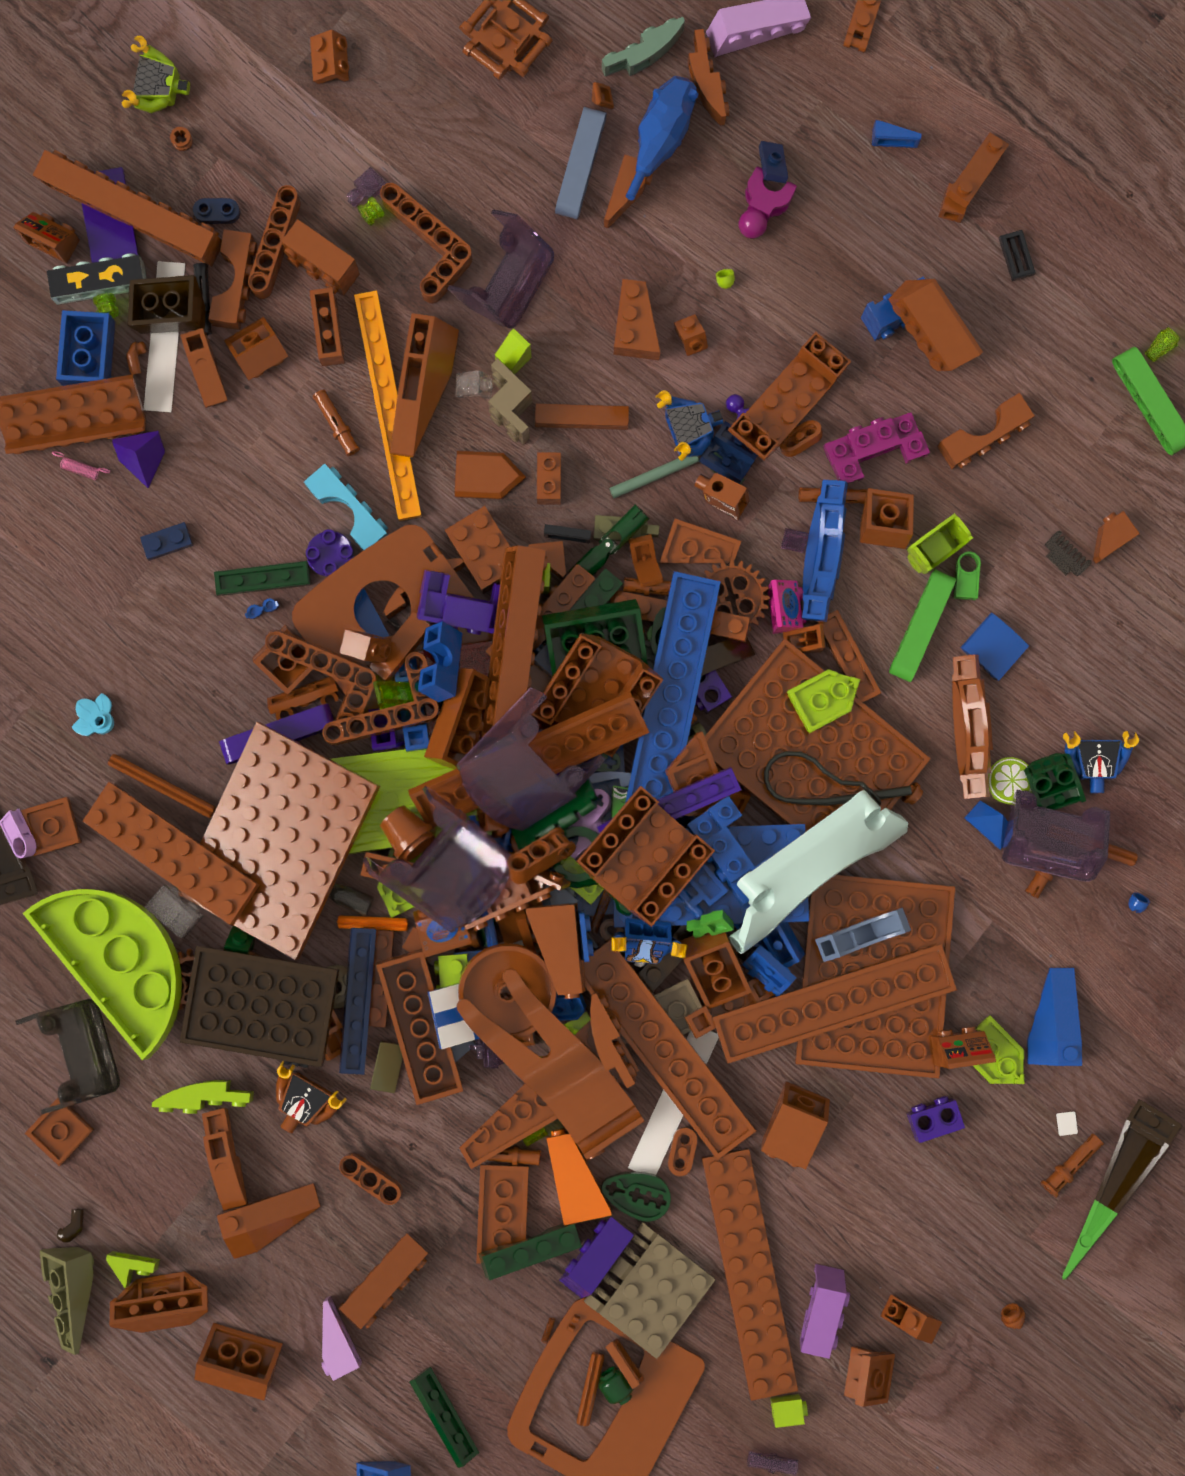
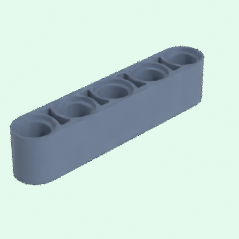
(580, 163)

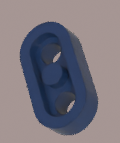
(215, 212)

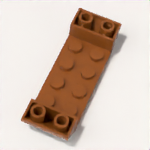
(790, 397)

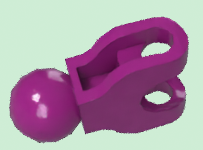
(763, 204)

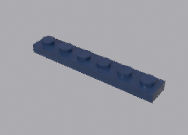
(357, 1001)

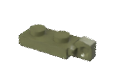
(605, 523)

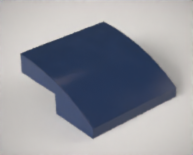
(736, 455)

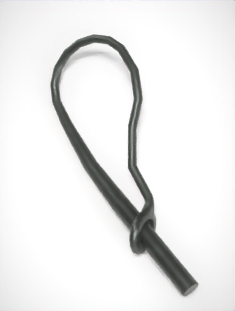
(876, 795)

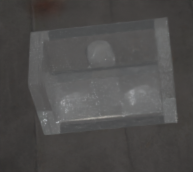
(174, 911)

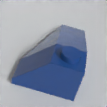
(1056, 1026)

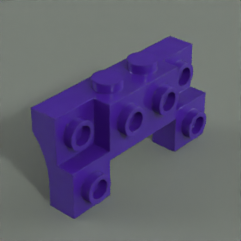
(453, 609)

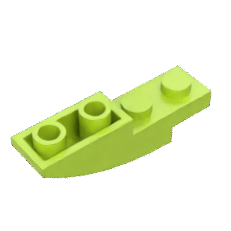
(193, 1097)

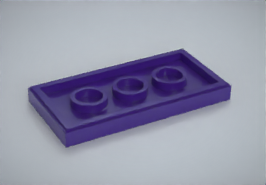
(105, 234)

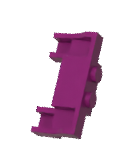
(874, 441)

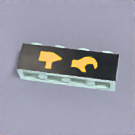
(95, 278)

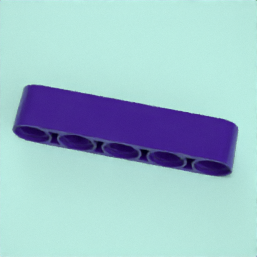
(295, 727)

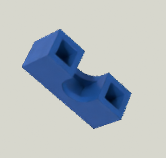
(440, 679)

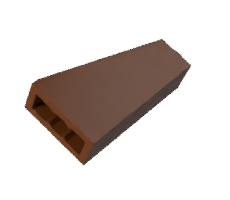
(560, 944)

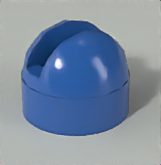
(1138, 902)

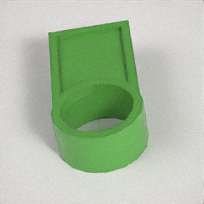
(967, 583)

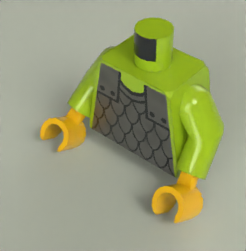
(155, 80)

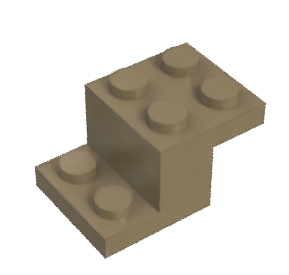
(509, 402)

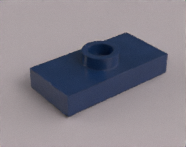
(773, 162)

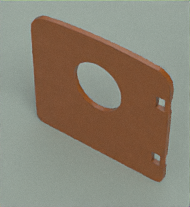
(329, 606)

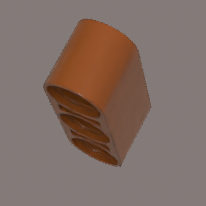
(383, 1179)

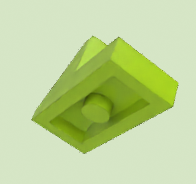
(124, 1264)

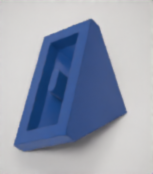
(988, 823)

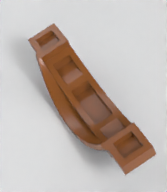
(971, 726)

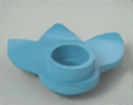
(90, 715)

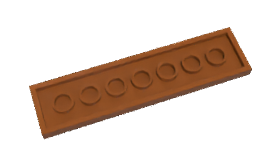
(171, 853)

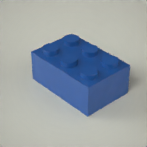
(85, 347)

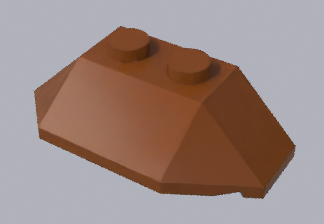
(159, 1303)

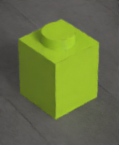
(788, 1410)

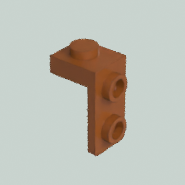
(645, 561)

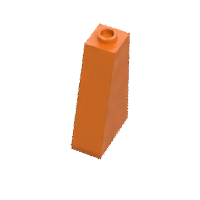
(575, 1183)

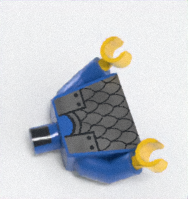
(689, 424)

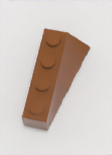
(459, 720)

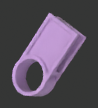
(17, 832)

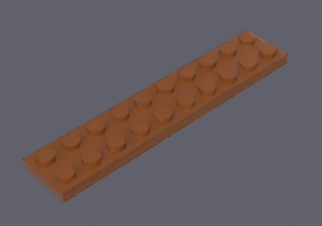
(557, 746)
(834, 1003)
(667, 1052)
(750, 1274)

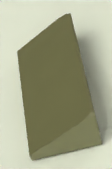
(387, 1067)

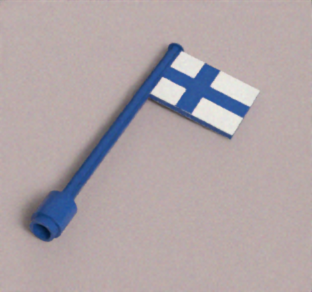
(448, 1022)

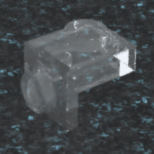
(473, 384)

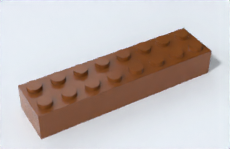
(125, 206)
(514, 630)

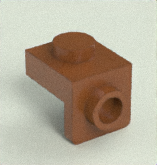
(691, 334)

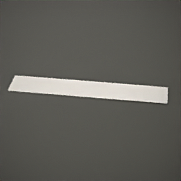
(162, 356)
(666, 1118)

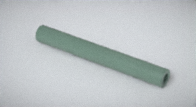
(652, 475)

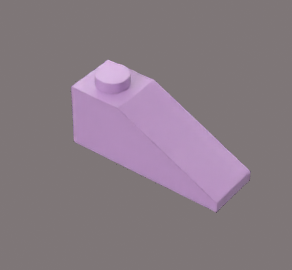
(337, 1347)

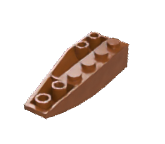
(423, 379)

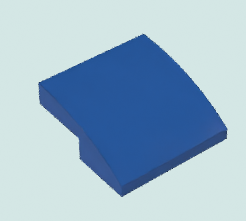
(996, 646)

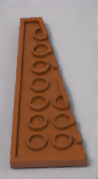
(522, 1114)

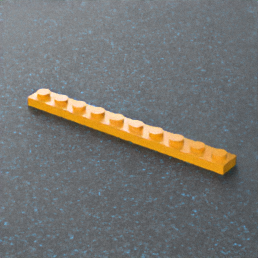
(386, 399)

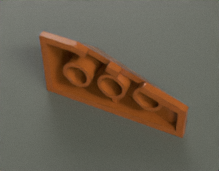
(262, 1221)

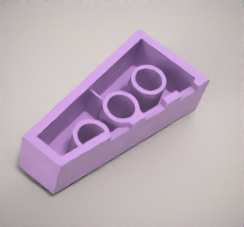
(755, 23)

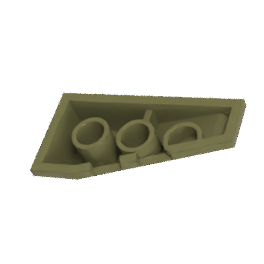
(70, 1283)

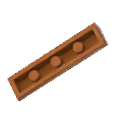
(582, 416)

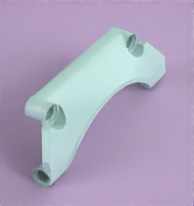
(811, 861)

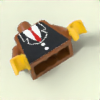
(303, 1099)

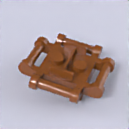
(505, 36)

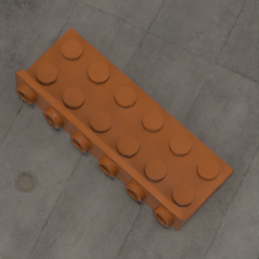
(71, 414)

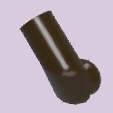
(74, 1228)

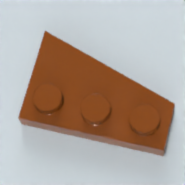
(698, 545)

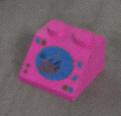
(785, 605)

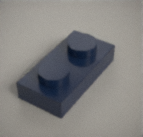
(166, 541)

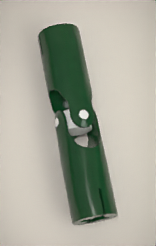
(626, 526)

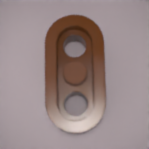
(802, 438)
(682, 1151)

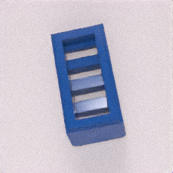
(894, 136)

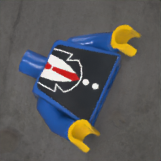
(1099, 758)

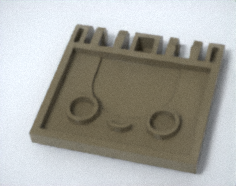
(653, 1292)

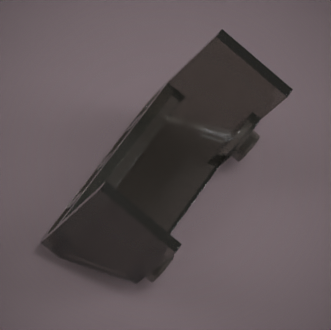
(84, 1050)

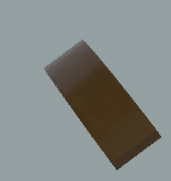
(726, 653)

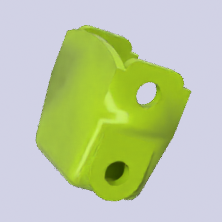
(938, 544)

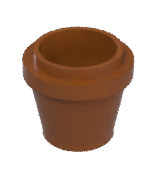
(407, 833)

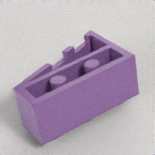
(824, 1312)

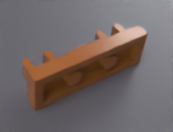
(302, 696)

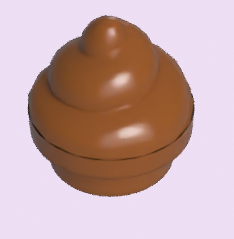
(1013, 1316)

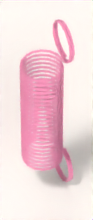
(79, 466)

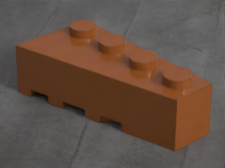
(383, 1282)

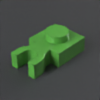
(713, 923)

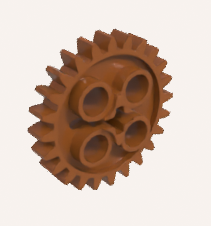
(752, 591)

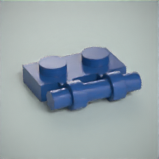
(708, 889)
(769, 971)

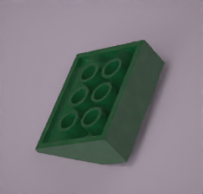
(614, 622)

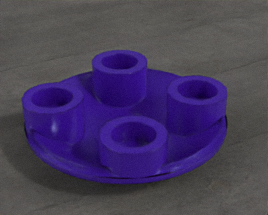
(328, 552)

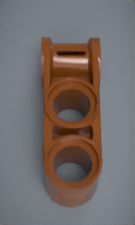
(553, 847)

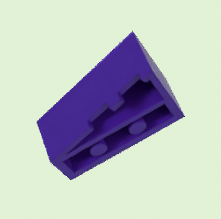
(596, 1257)

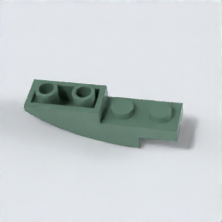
(652, 46)

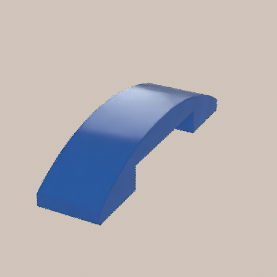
(416, 736)

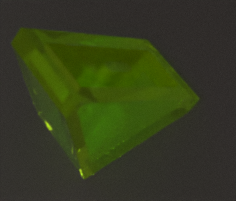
(392, 693)

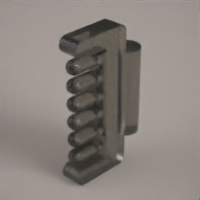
(1062, 559)

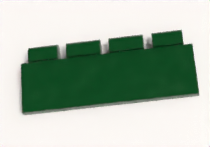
(563, 816)

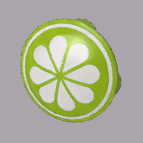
(1006, 778)

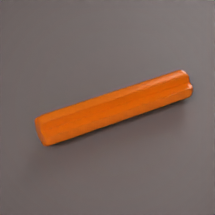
(377, 923)

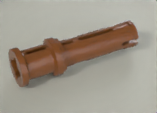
(1064, 1173)

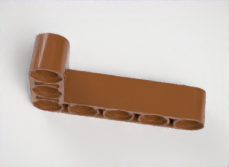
(430, 236)
(329, 669)
(389, 713)

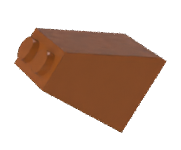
(796, 1125)

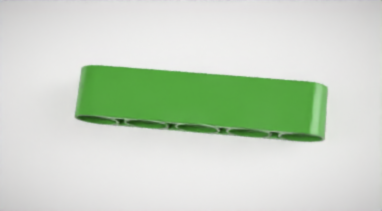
(1151, 399)
(922, 625)

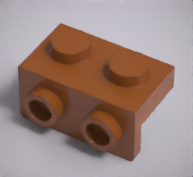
(329, 57)

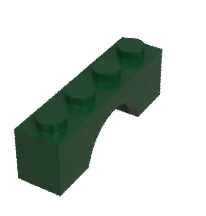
(522, 1254)

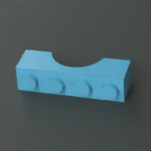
(327, 488)

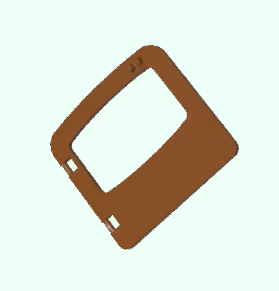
(640, 1424)

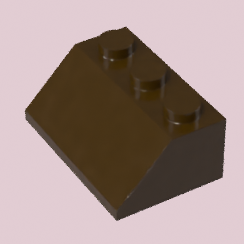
(166, 305)

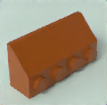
(934, 324)

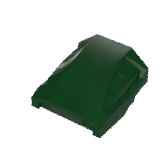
(1054, 781)

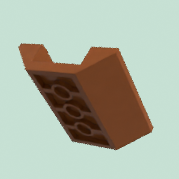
(594, 675)
(644, 857)

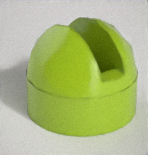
(725, 278)

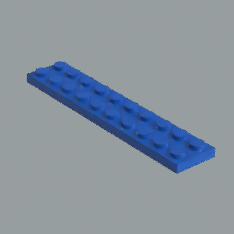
(680, 664)

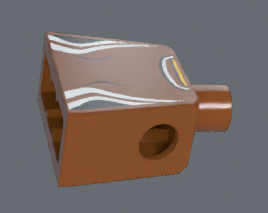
(724, 494)

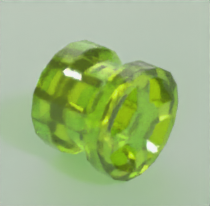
(370, 211)
(106, 304)

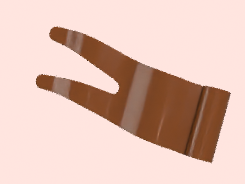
(567, 1079)

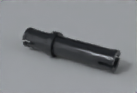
(201, 272)

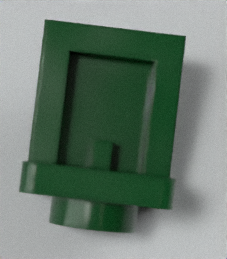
(239, 941)

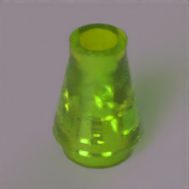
(1162, 344)

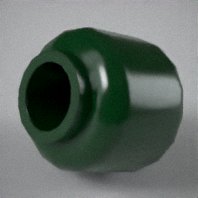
(615, 1386)

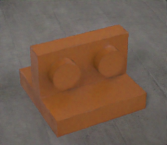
(518, 928)
(869, 1376)

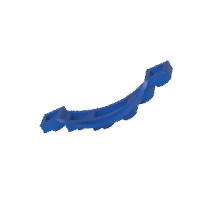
(824, 550)

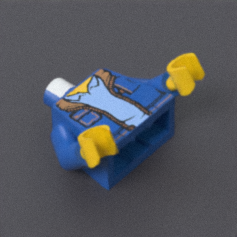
(647, 943)

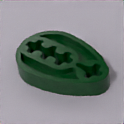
(637, 1208)

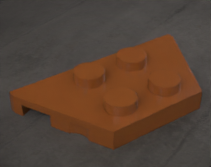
(692, 765)

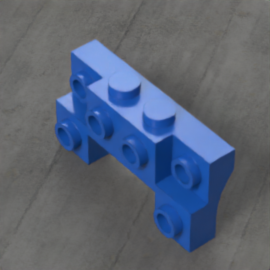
(729, 857)

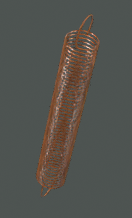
(601, 911)

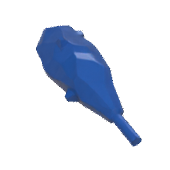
(663, 127)

